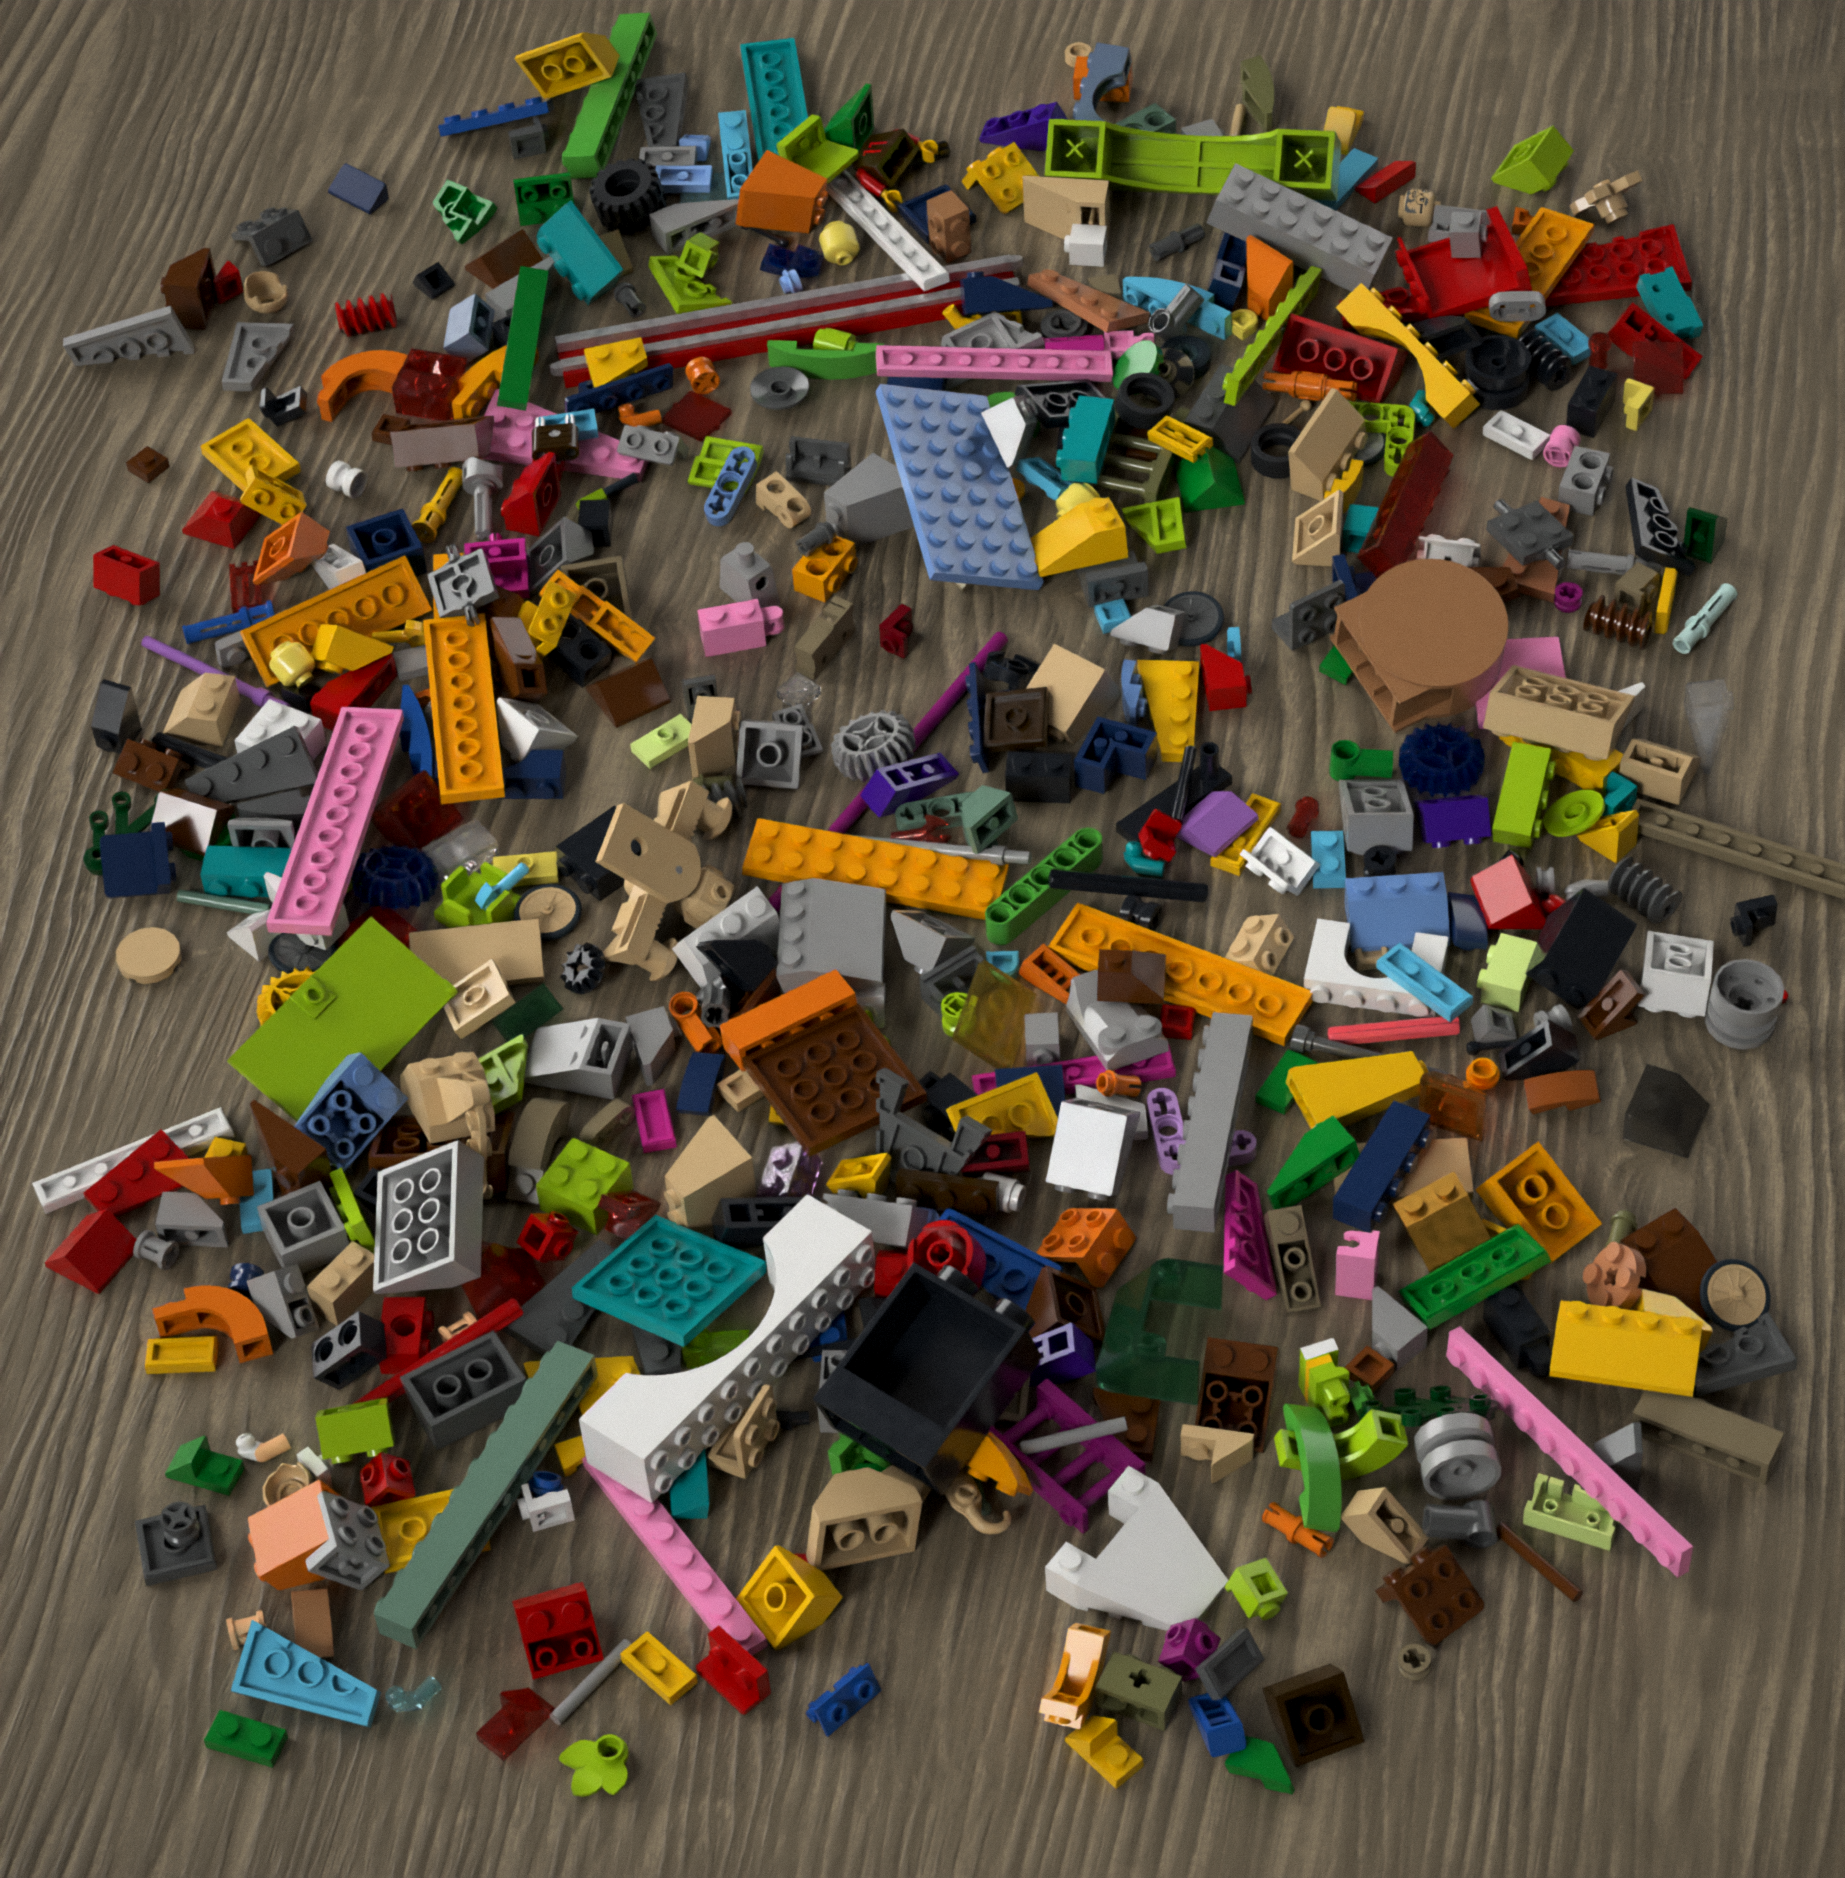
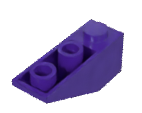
(1024, 128)

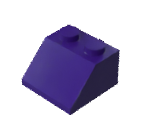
(1453, 819)

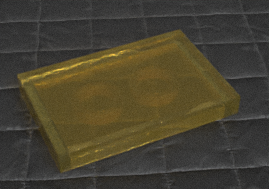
(994, 1016)

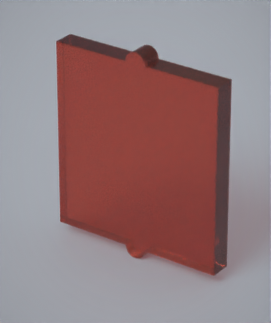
(1659, 366)
(696, 416)

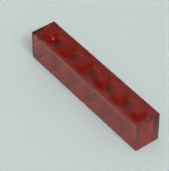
(1406, 504)

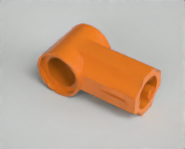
(698, 1034)

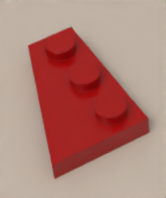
(135, 1178)

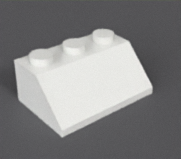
(745, 919)

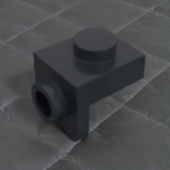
(283, 407)

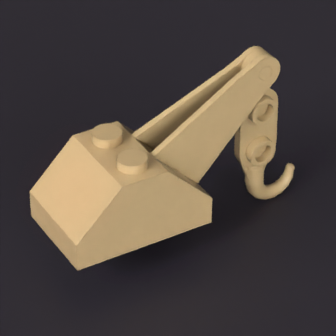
(452, 1102)
(878, 1515)

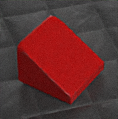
(227, 283)

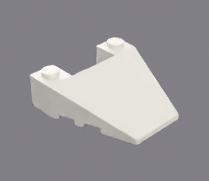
(1148, 1570)

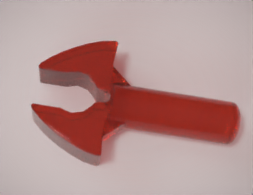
(924, 833)

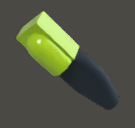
(602, 494)

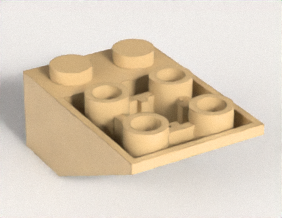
(1060, 202)

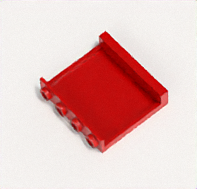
(1463, 284)

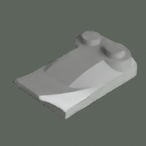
(1114, 1030)

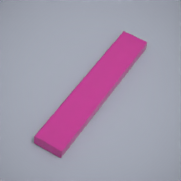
(1087, 1069)

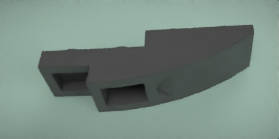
(279, 806)

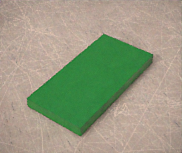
(1474, 1276)

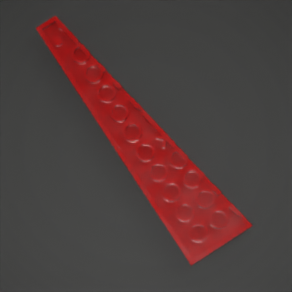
(1595, 274)

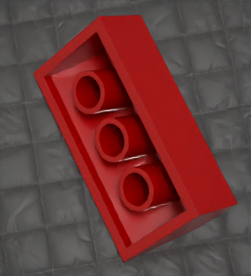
(1341, 355)

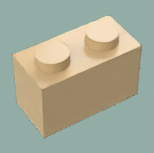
(343, 1284)

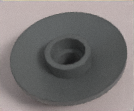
(779, 388)

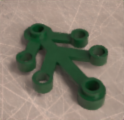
(121, 827)
(1416, 1410)

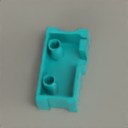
(1669, 303)

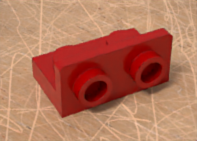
(734, 1672)

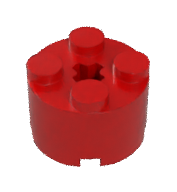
(948, 1244)

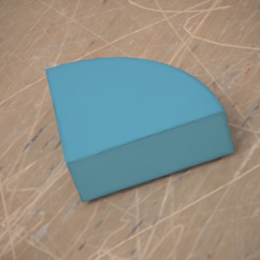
(1234, 643)

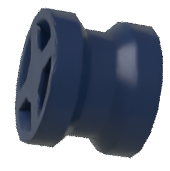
(240, 1274)

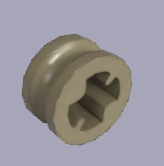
(1423, 1656)

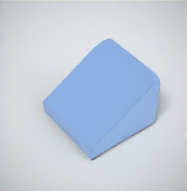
(701, 142)

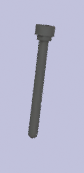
(1306, 1040)

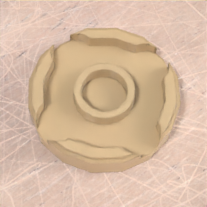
(148, 955)

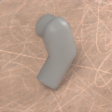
(1597, 887)

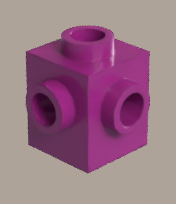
(1187, 1647)

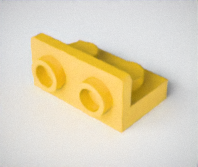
(271, 496)

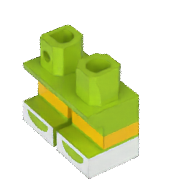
(1323, 1382)

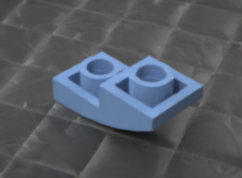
(1132, 701)

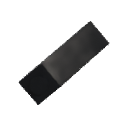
(747, 1220)

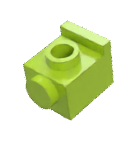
(699, 254)
(1257, 1589)

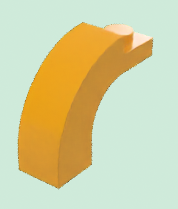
(1077, 1678)

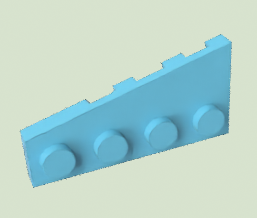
(293, 1677)

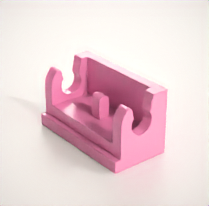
(1358, 1265)

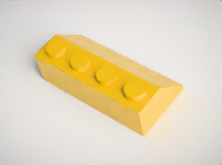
(1626, 1348)

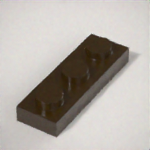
(949, 1191)

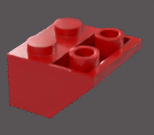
(557, 1630)

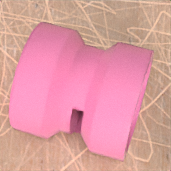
(1561, 445)

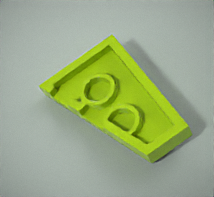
(683, 287)
(351, 1211)

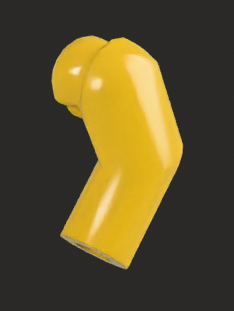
(956, 319)

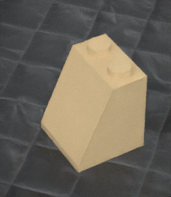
(1077, 693)
(705, 1172)

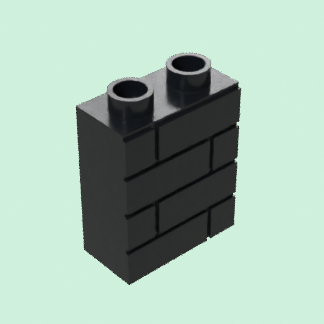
(930, 1375)

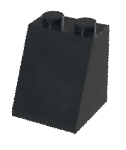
(1579, 948)

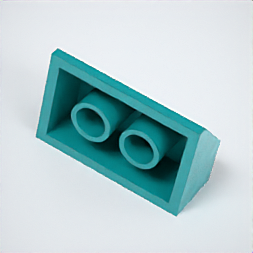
(579, 254)

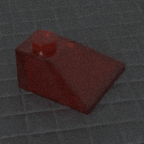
(415, 814)

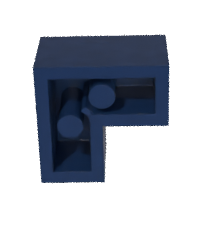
(1113, 749)

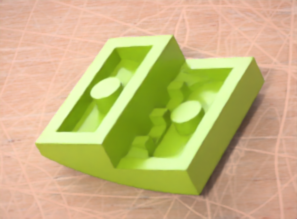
(712, 459)

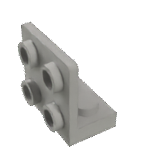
(355, 1544)

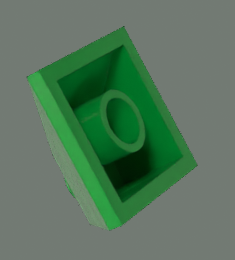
(854, 121)

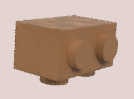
(948, 226)

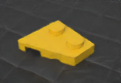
(615, 360)

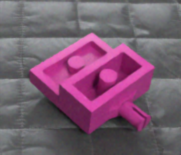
(507, 562)

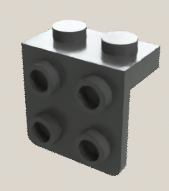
(274, 234)

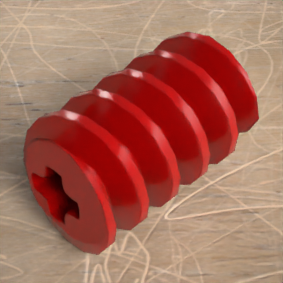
(367, 315)

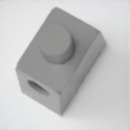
(748, 576)

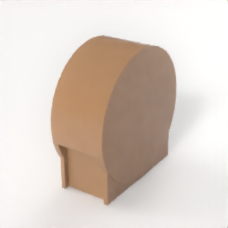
(1424, 640)

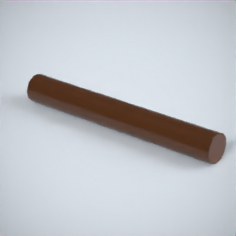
(1538, 1562)

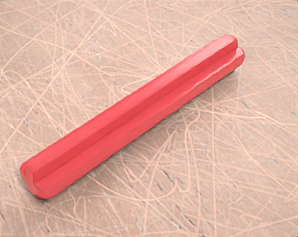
(1394, 1030)

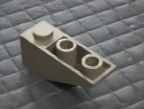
(1292, 1258)

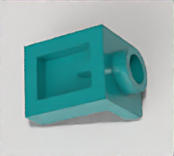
(1619, 794)

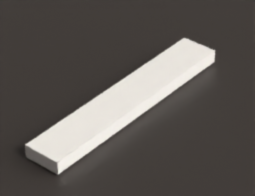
(71, 1183)

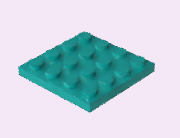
(669, 1280)

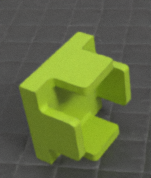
(460, 894)

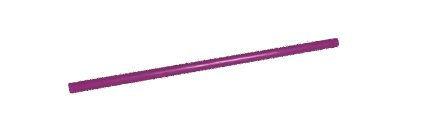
(922, 731)

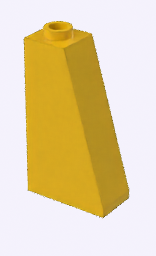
(1354, 1086)

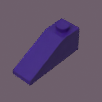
(907, 782)
(1065, 1355)

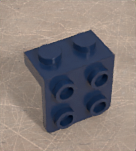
(137, 863)

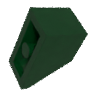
(1704, 534)

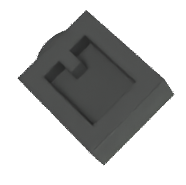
(528, 140)

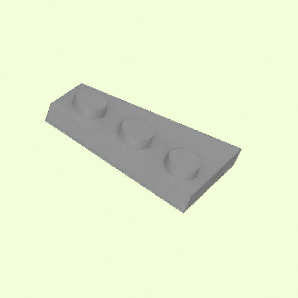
(253, 352)

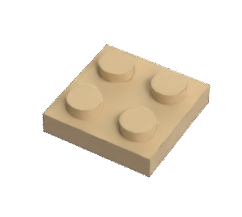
(479, 999)

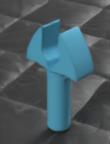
(489, 893)

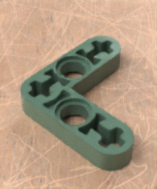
(919, 808)

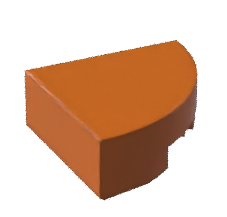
(1520, 220)

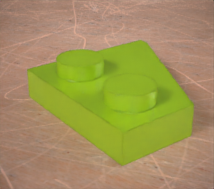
(1158, 524)

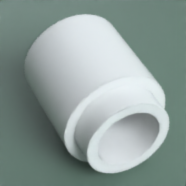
(1010, 1192)

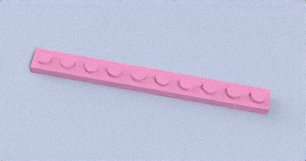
(1570, 1452)

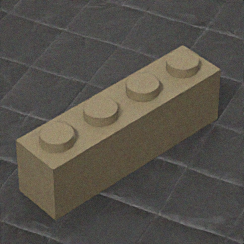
(1709, 1434)

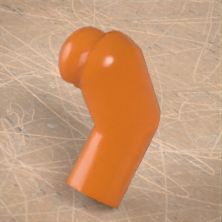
(634, 419)

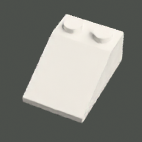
(1676, 974)

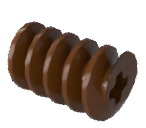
(1618, 622)

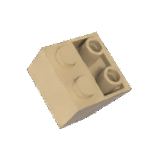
(1659, 770)

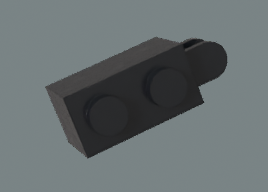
(940, 1096)
(1519, 1330)

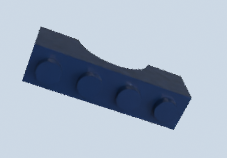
(1228, 271)
(535, 777)

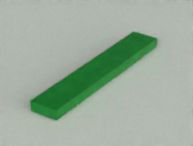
(522, 338)

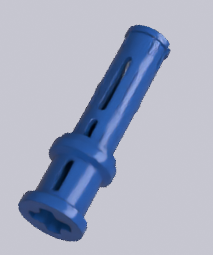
(193, 632)

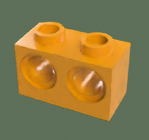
(825, 569)

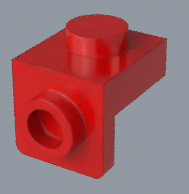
(1158, 835)

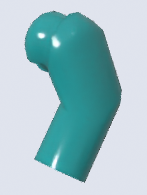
(1421, 411)
(1139, 863)

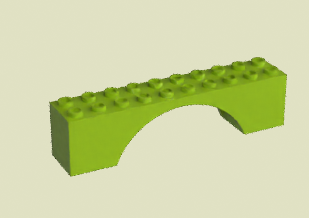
(1191, 163)

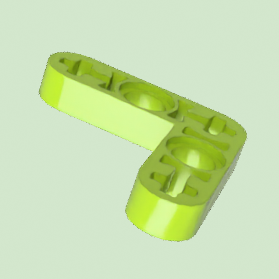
(1388, 423)

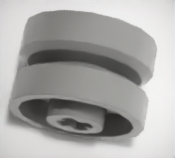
(1457, 1456)

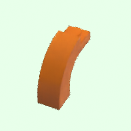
(356, 375)
(219, 1310)

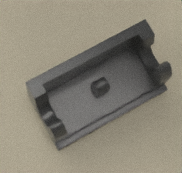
(817, 461)
(949, 977)

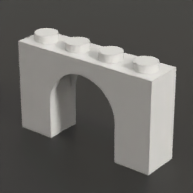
(1335, 982)

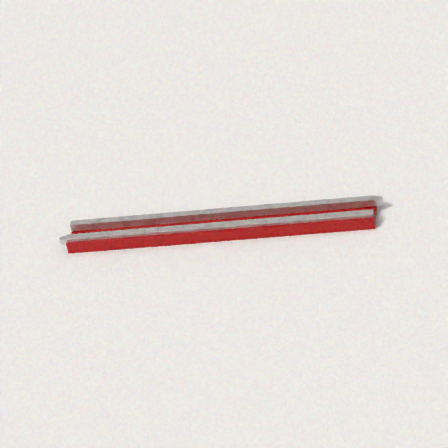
(748, 326)

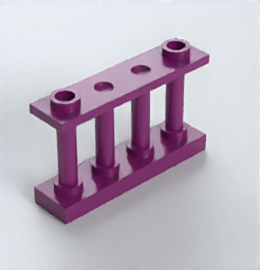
(1107, 1449)

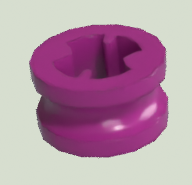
(1568, 597)

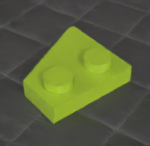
(506, 1072)

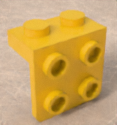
(1001, 176)

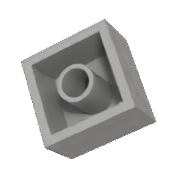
(303, 1228)

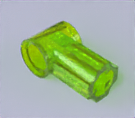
(711, 1346)

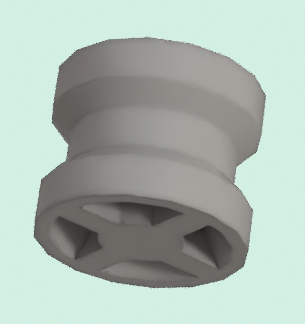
(1557, 1015)

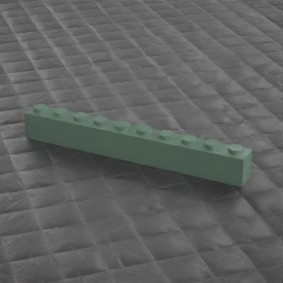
(485, 1495)

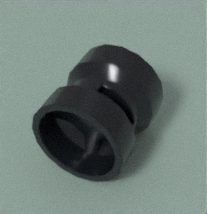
(1140, 912)

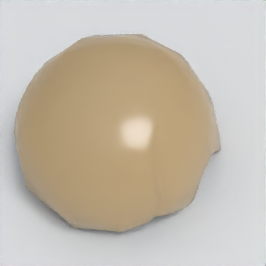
(264, 292)
(285, 1482)

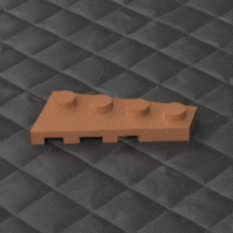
(1088, 303)
(1540, 576)

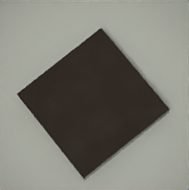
(1016, 719)

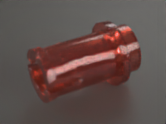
(1599, 346)
(1306, 810)

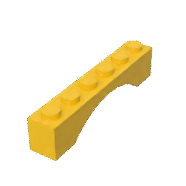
(1444, 392)

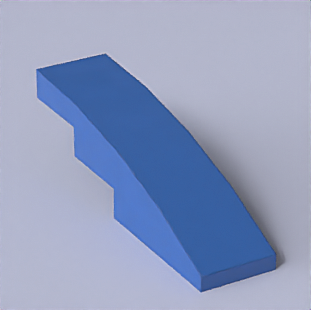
(415, 734)

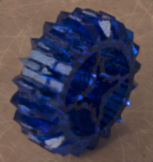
(1441, 759)
(394, 877)

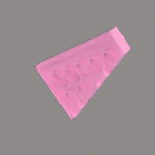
(513, 444)

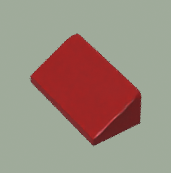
(1387, 180)

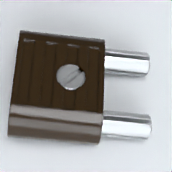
(557, 438)

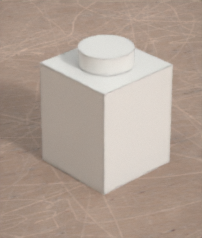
(1086, 245)

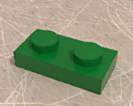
(246, 1738)

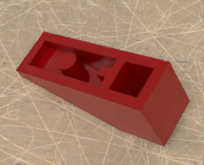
(1638, 326)
(353, 689)

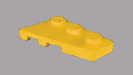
(1011, 1108)

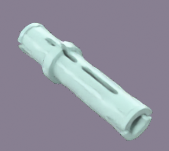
(1699, 626)

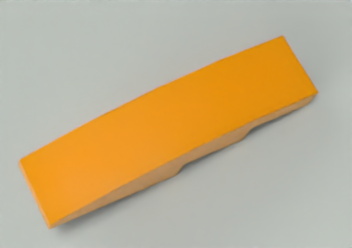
(605, 620)

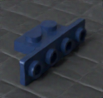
(620, 391)
(976, 709)

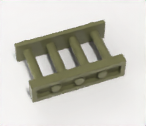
(1159, 470)

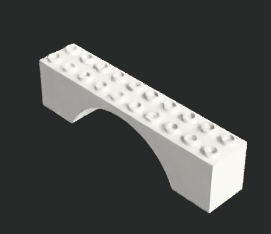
(659, 1424)

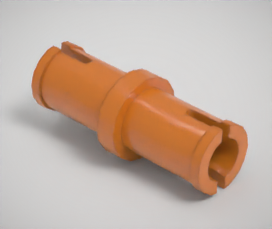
(1294, 1530)

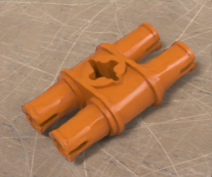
(1308, 385)

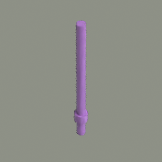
(258, 695)

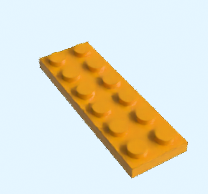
(1548, 250)
(363, 605)

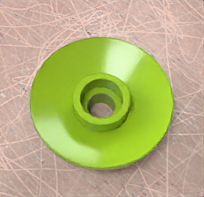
(1574, 813)

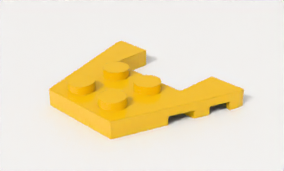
(609, 1372)

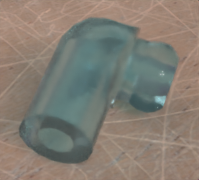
(412, 1700)

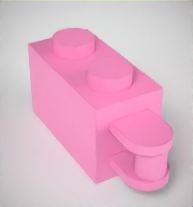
(738, 626)

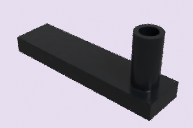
(1204, 780)

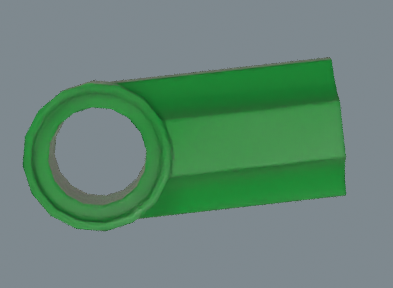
(1350, 761)

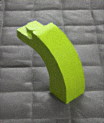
(1359, 1449)

